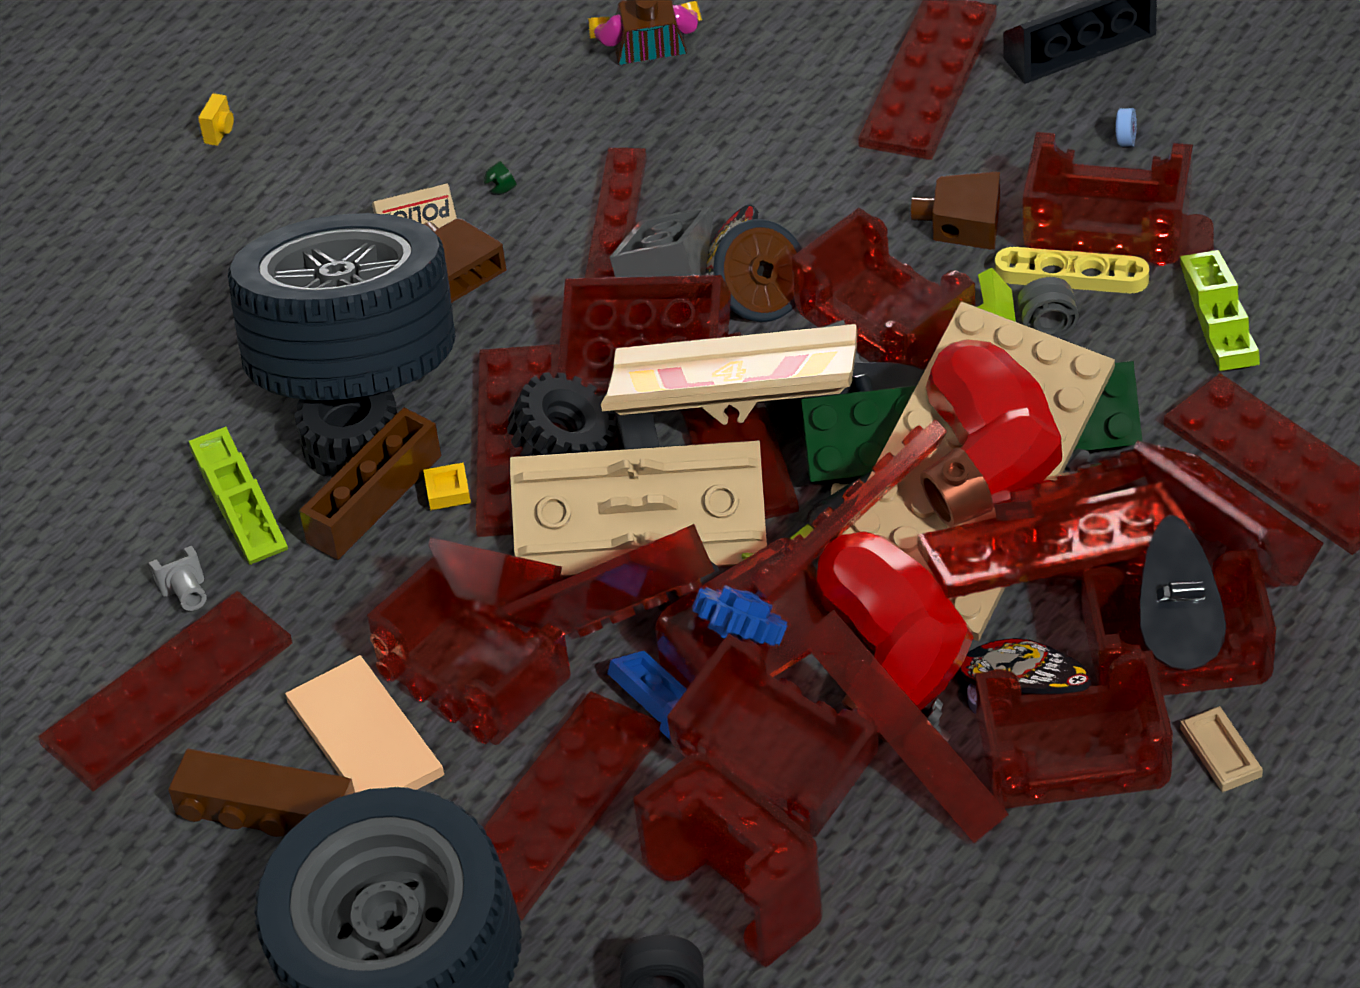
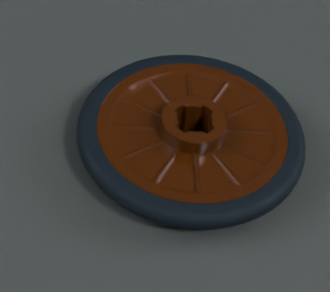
(738, 259)

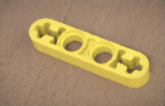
(1072, 266)

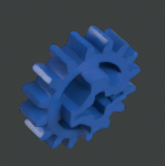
(740, 615)

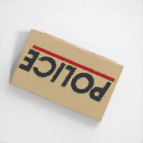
(423, 206)

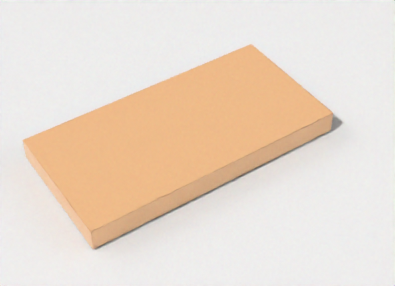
(363, 729)

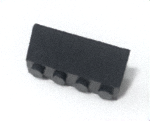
(1076, 35)

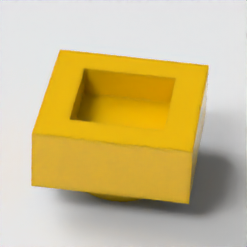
(216, 119)
(447, 486)

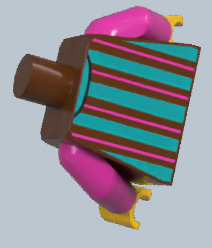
(646, 29)

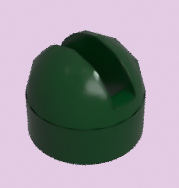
(501, 177)

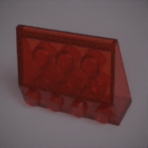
(635, 312)
(1230, 513)
(616, 586)

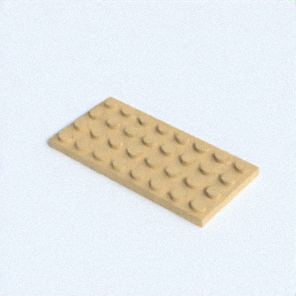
(1072, 385)

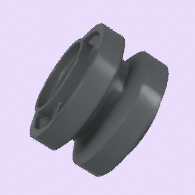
(1048, 306)

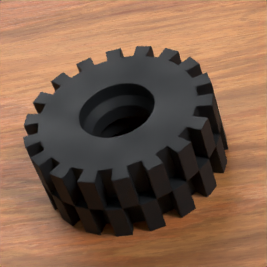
(564, 403)

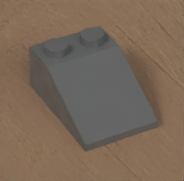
(666, 246)

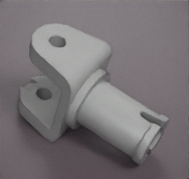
(181, 578)

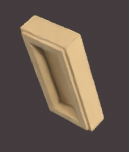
(1221, 749)

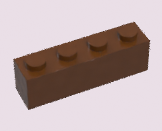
(370, 483)
(250, 792)

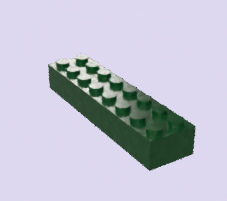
(851, 429)

